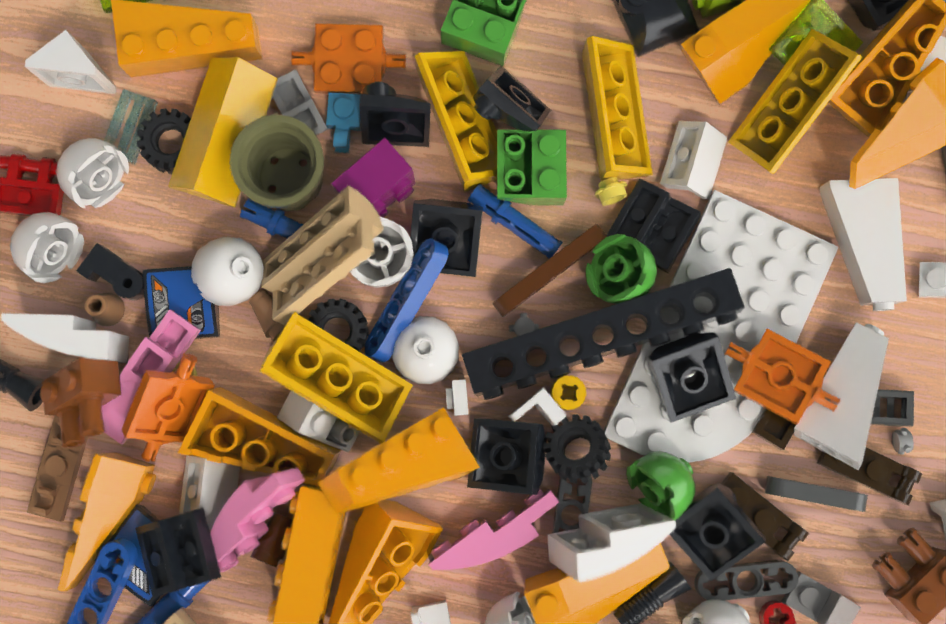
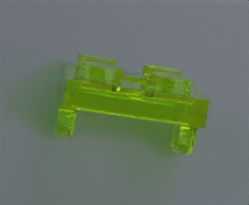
(815, 16)

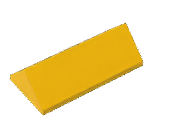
(794, 100)
(228, 101)
(616, 109)
(467, 135)
(336, 377)

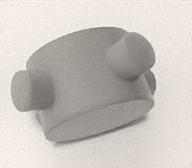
(523, 325)
(902, 441)

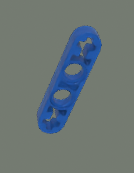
(406, 300)
(91, 596)

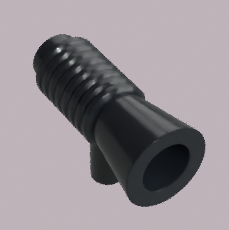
(20, 386)
(652, 597)

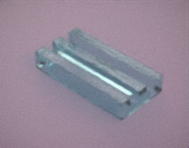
(118, 117)

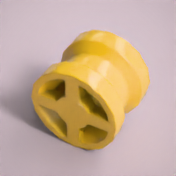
(564, 395)

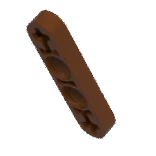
(549, 270)

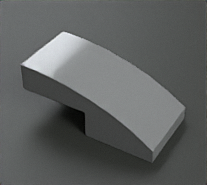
(296, 102)

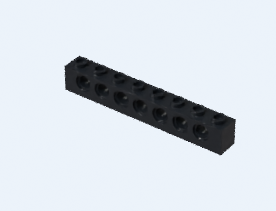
(718, 287)

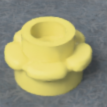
(611, 191)

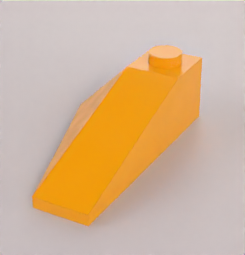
(737, 44)
(910, 131)
(111, 493)
(380, 554)
(562, 600)

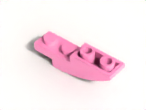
(156, 353)
(244, 514)
(483, 544)

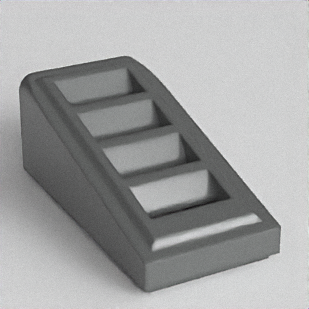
(907, 408)

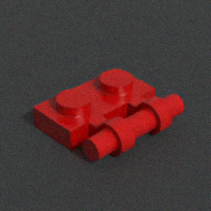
(27, 196)

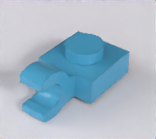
(343, 116)

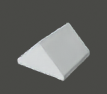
(68, 66)

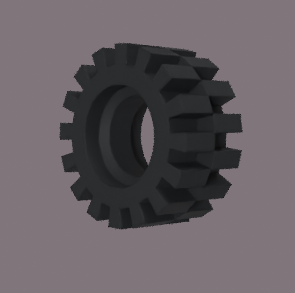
(151, 133)
(347, 311)
(590, 462)

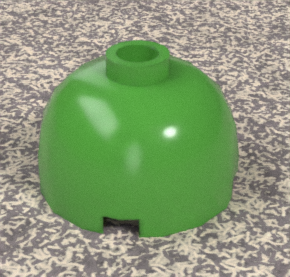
(621, 269)
(664, 483)

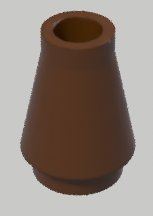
(270, 544)

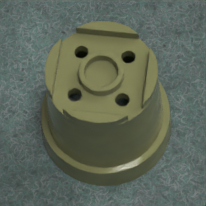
(289, 142)

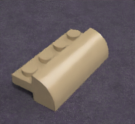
(320, 253)

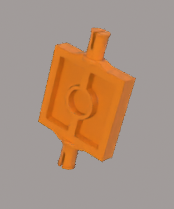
(347, 57)
(782, 376)
(165, 406)

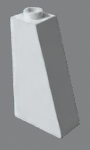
(869, 238)
(854, 380)

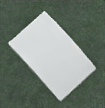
(70, 335)
(607, 540)

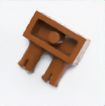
(77, 397)
(921, 590)

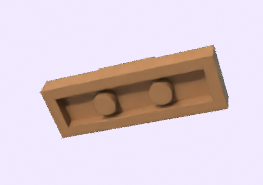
(55, 476)

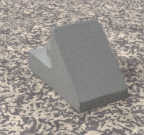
(820, 602)

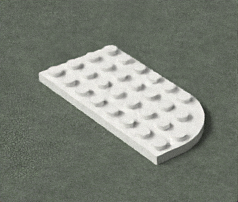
(778, 281)

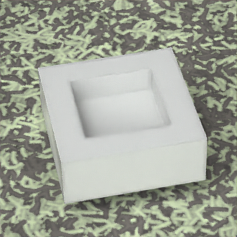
(932, 280)
(457, 397)

